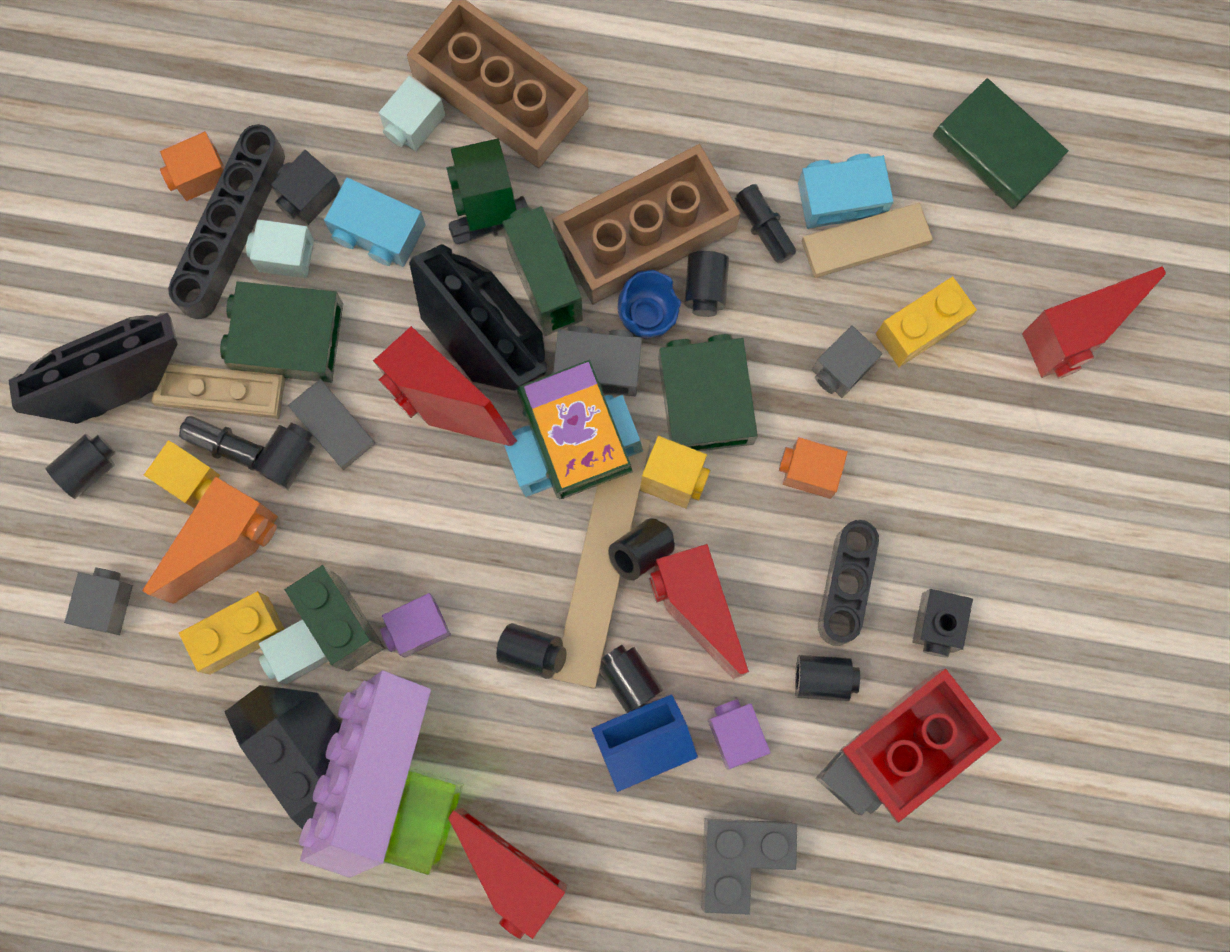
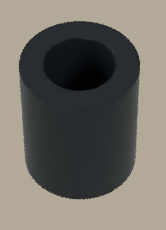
(706, 282)
(284, 455)
(81, 465)
(640, 547)
(530, 651)
(629, 678)
(826, 678)

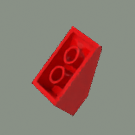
(1071, 331)
(437, 391)
(697, 602)
(920, 744)
(513, 881)

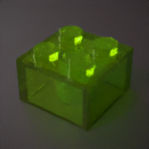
(423, 821)

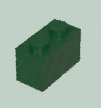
(481, 184)

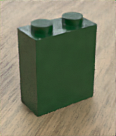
(543, 269)
(282, 331)
(707, 393)
(334, 619)

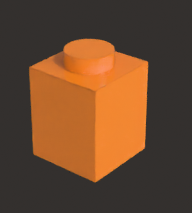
(192, 166)
(813, 467)

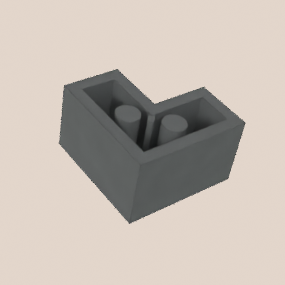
(732, 850)

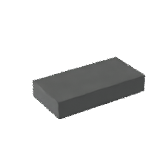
(331, 424)

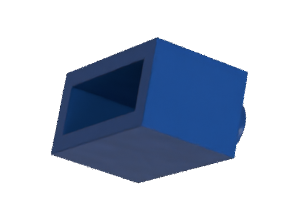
(645, 742)

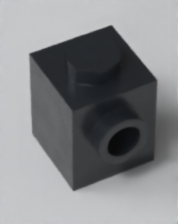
(304, 187)
(942, 622)

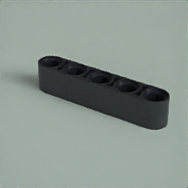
(231, 240)

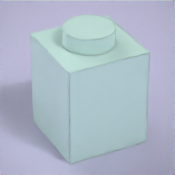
(411, 114)
(280, 248)
(291, 653)

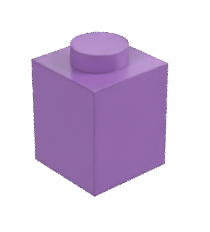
(414, 626)
(738, 734)

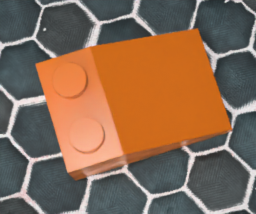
(215, 538)

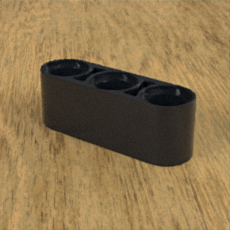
(861, 567)

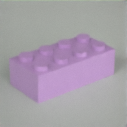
(364, 775)

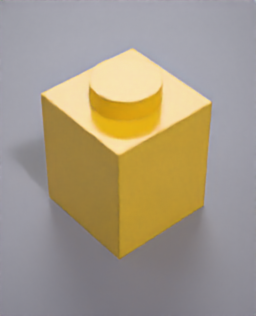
(181, 474)

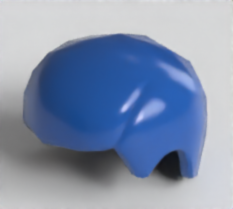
(648, 304)

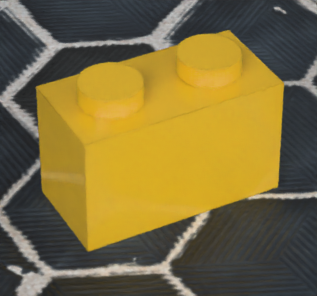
(925, 321)
(674, 473)
(231, 633)

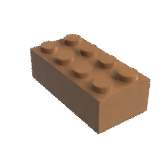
(498, 81)
(646, 223)

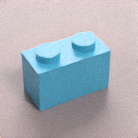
(844, 190)
(374, 223)

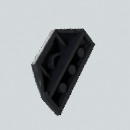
(477, 320)
(97, 371)
(286, 742)

